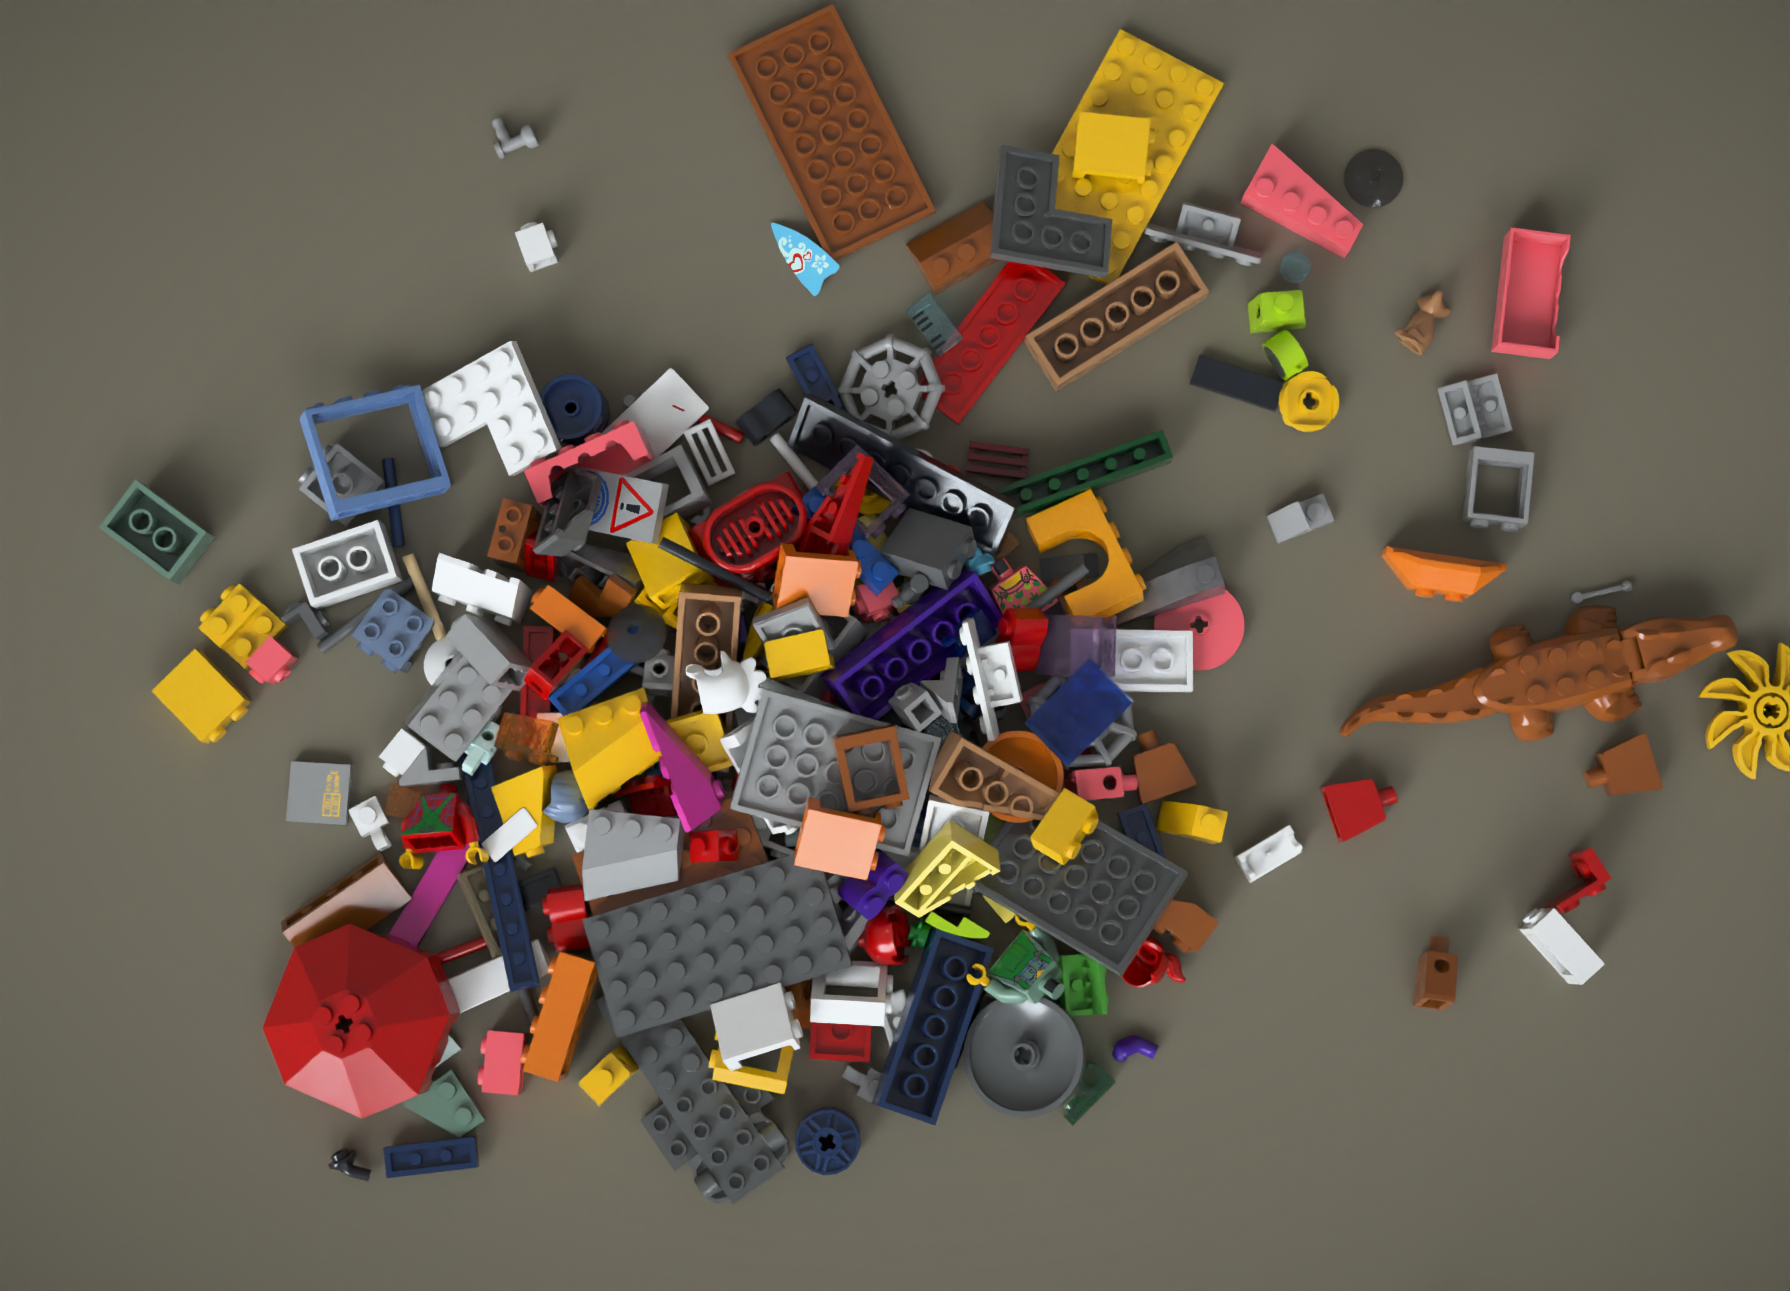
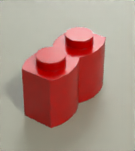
(1026, 632)
(566, 914)

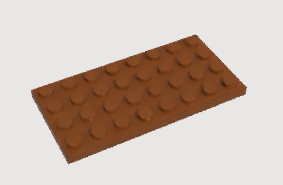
(831, 133)

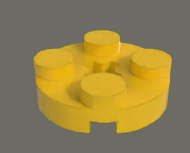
(1295, 412)

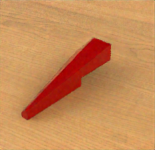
(835, 519)

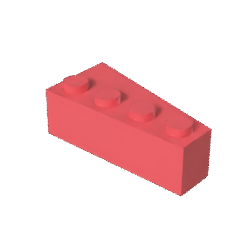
(1300, 204)

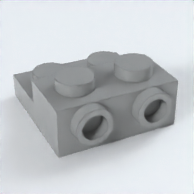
(348, 477)

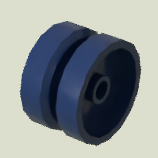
(575, 392)

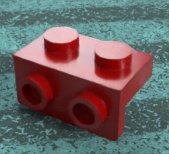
(650, 798)

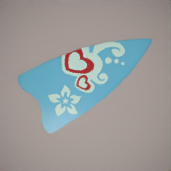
(804, 257)

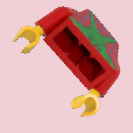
(440, 824)

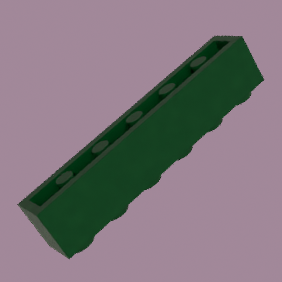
(1089, 473)

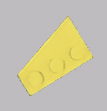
(944, 867)

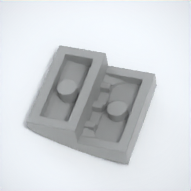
(1475, 410)

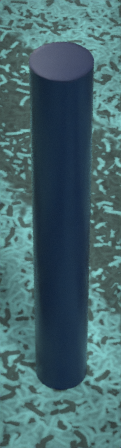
(394, 511)

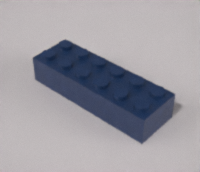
(932, 1027)

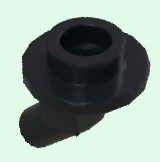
(343, 1162)

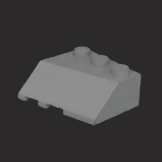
(630, 852)

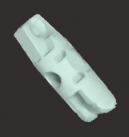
(480, 749)

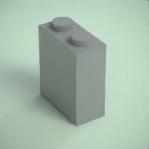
(490, 651)

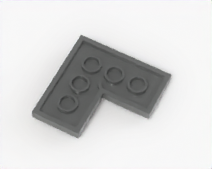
(1029, 226)

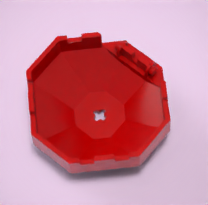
(398, 1014)

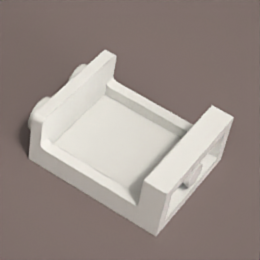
(755, 1024)

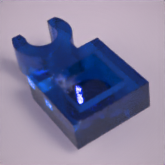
(984, 630)

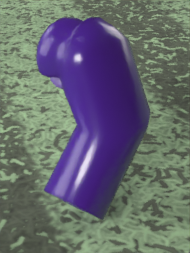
(1132, 1044)

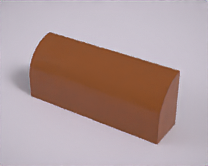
(357, 899)

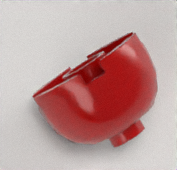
(886, 936)

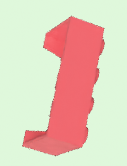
(1529, 293)
(613, 452)

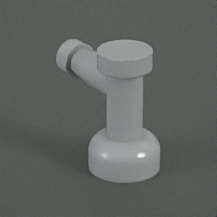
(509, 144)

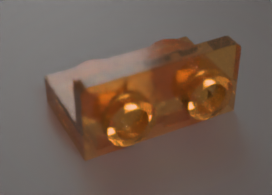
(528, 738)

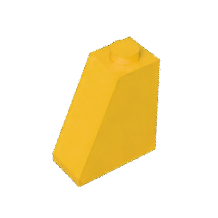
(533, 793)
(1192, 821)

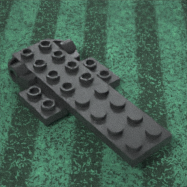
(702, 1119)

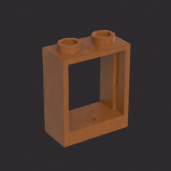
(508, 547)
(866, 737)

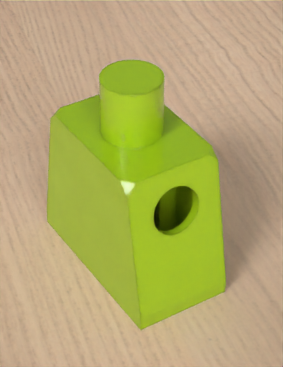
(1277, 311)

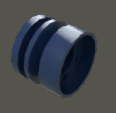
(821, 1123)

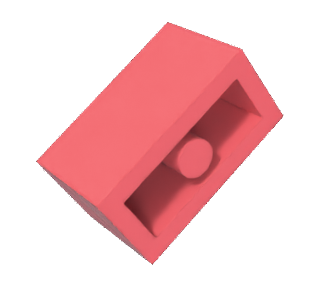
(502, 1064)

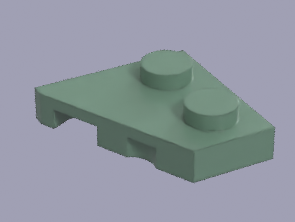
(448, 1105)

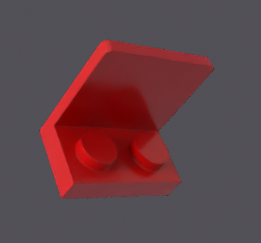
(1588, 866)

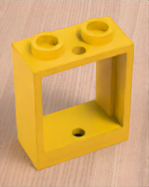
(754, 1077)

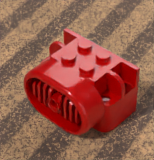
(729, 530)

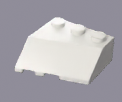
(480, 590)

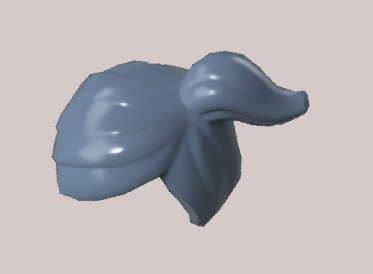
(566, 799)

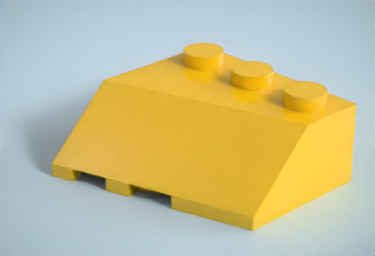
(608, 745)

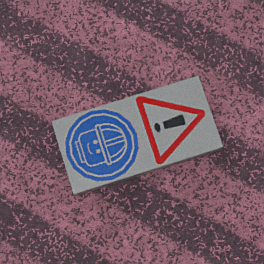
(628, 506)

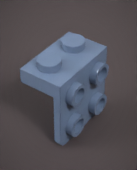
(393, 630)

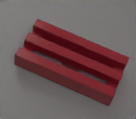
(998, 460)

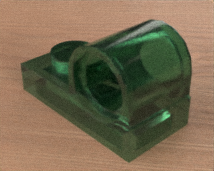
(1076, 1106)

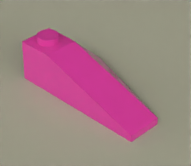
(693, 785)

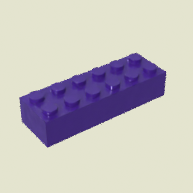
(907, 647)

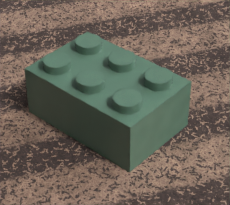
(157, 532)

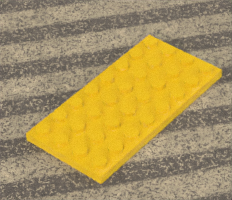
(1143, 84)

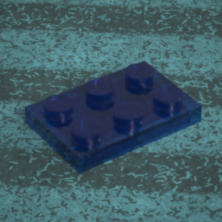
(1079, 712)

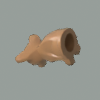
(1421, 328)

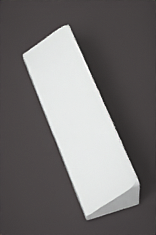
(490, 979)

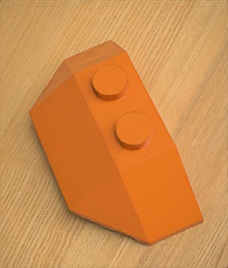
(1439, 573)

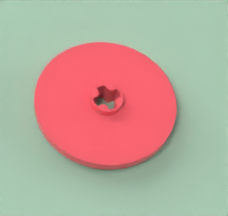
(1221, 636)

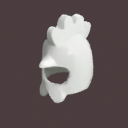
(729, 686)

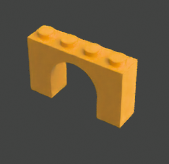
(1085, 519)

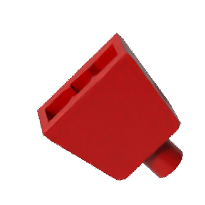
(1356, 806)

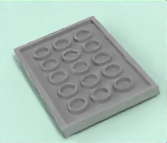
(795, 759)

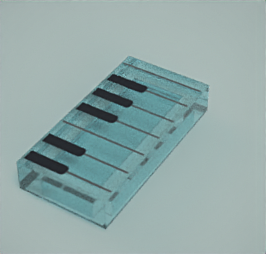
(934, 324)

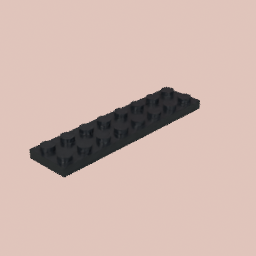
(934, 488)

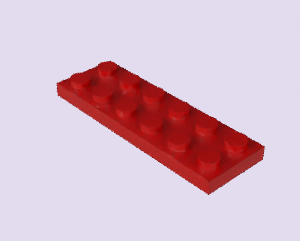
(992, 335)

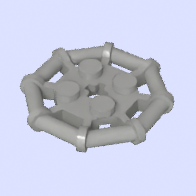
(905, 380)
(1103, 757)

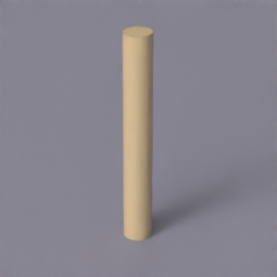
(424, 595)

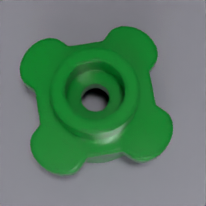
(919, 934)

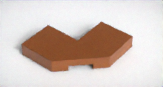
(601, 603)

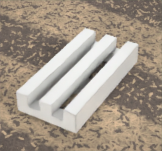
(719, 475)

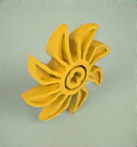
(1751, 710)

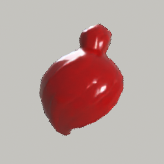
(1151, 964)

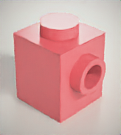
(874, 607)
(271, 662)

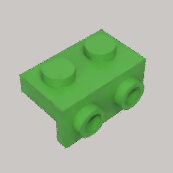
(1084, 985)

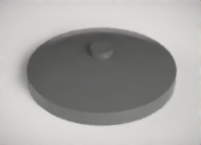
(1024, 1057)

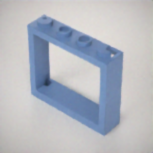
(375, 401)

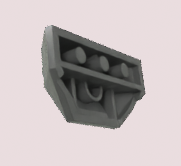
(568, 513)

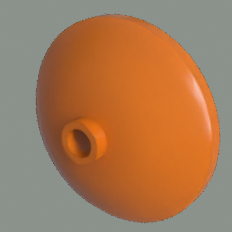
(1030, 756)

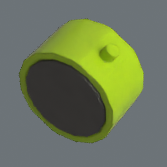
(1285, 355)

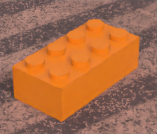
(561, 1016)

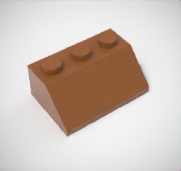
(954, 248)

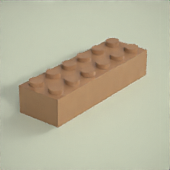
(1116, 317)
(705, 626)

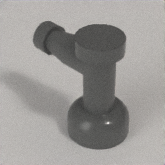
(911, 591)

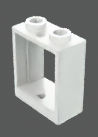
(1561, 945)
(853, 1009)

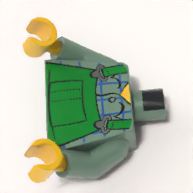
(1024, 970)

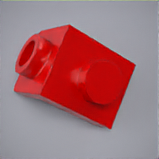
(713, 846)

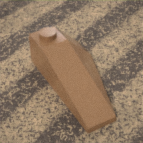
(980, 780)

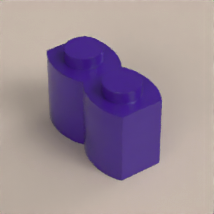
(871, 895)

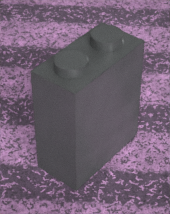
(929, 547)

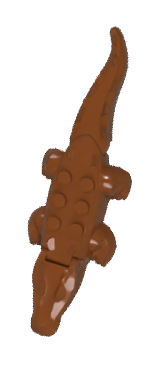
(1585, 667)

